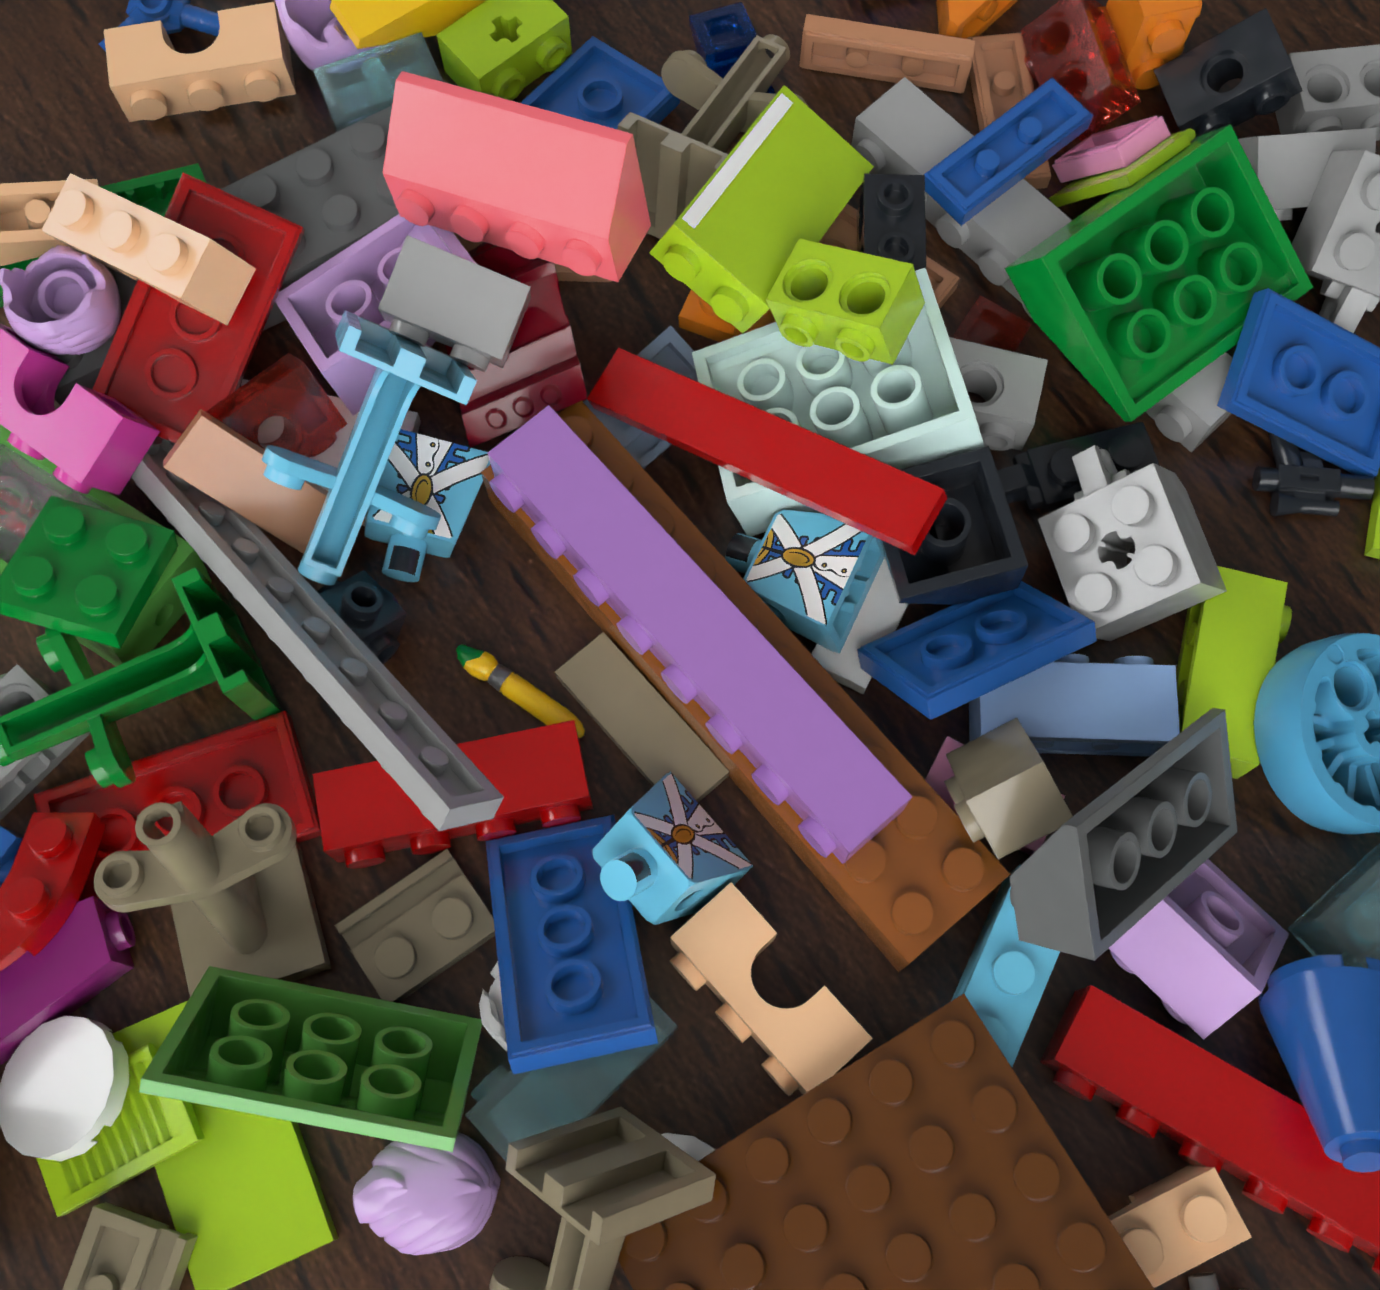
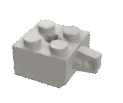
(1340, 237)
(1099, 528)

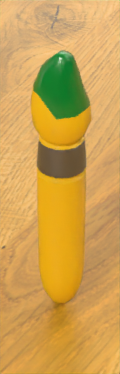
(517, 689)

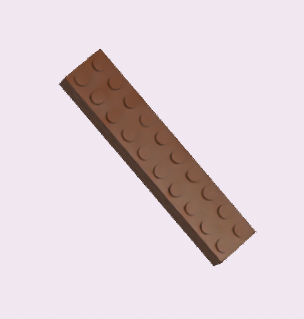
(920, 866)

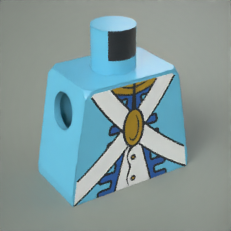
(438, 476)
(810, 572)
(667, 855)

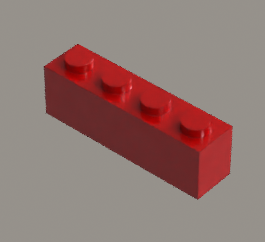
(534, 769)

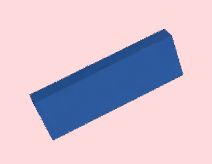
(1006, 151)

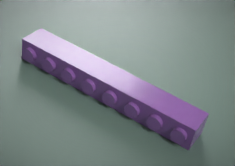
(698, 636)

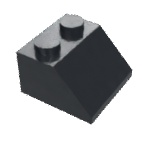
(970, 545)

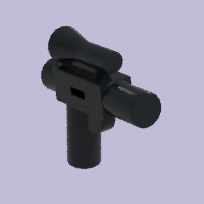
(1304, 484)

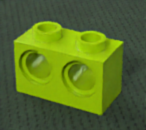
(846, 301)

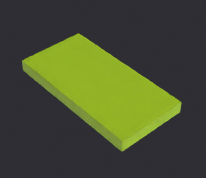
(240, 1188)

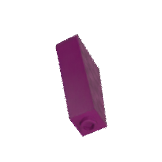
(66, 973)

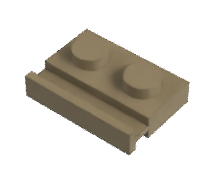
(418, 928)
(128, 1253)

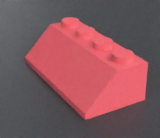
(515, 176)

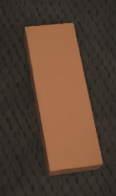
(886, 53)
(1000, 82)
(232, 473)

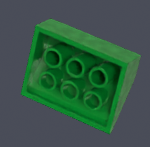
(1160, 273)

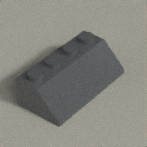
(1129, 845)

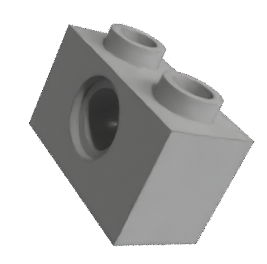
(1010, 387)

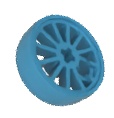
(1323, 732)

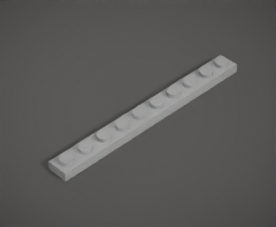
(324, 650)

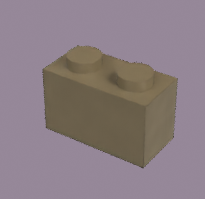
(1005, 790)

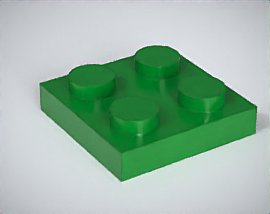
(85, 571)

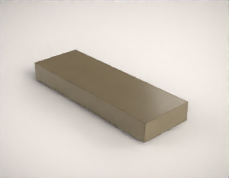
(639, 718)

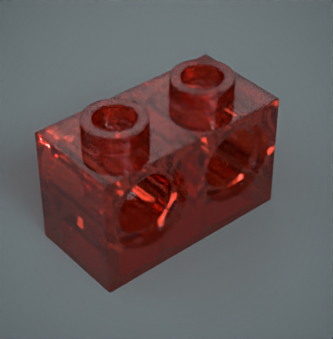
(1082, 53)

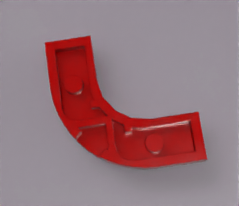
(46, 880)

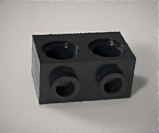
(893, 218)

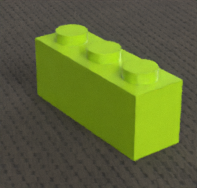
(1227, 655)

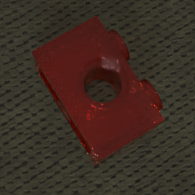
(289, 392)

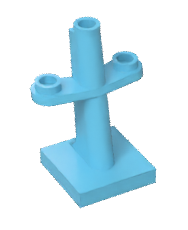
(354, 485)

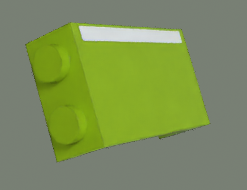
(773, 187)

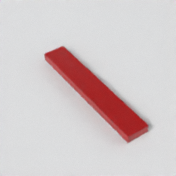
(769, 451)

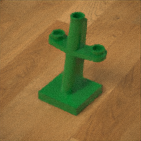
(207, 652)

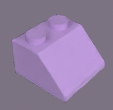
(1203, 949)

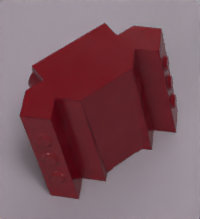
(541, 362)

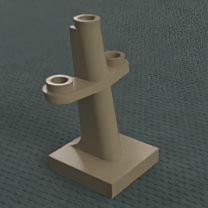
(680, 164)
(233, 895)
(605, 1182)

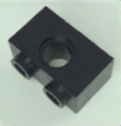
(1244, 51)

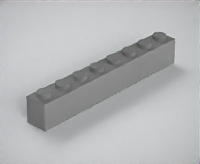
(911, 135)

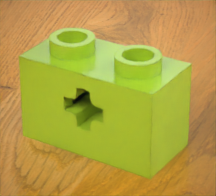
(505, 45)

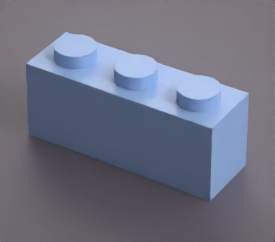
(1087, 706)

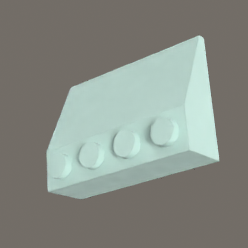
(880, 409)

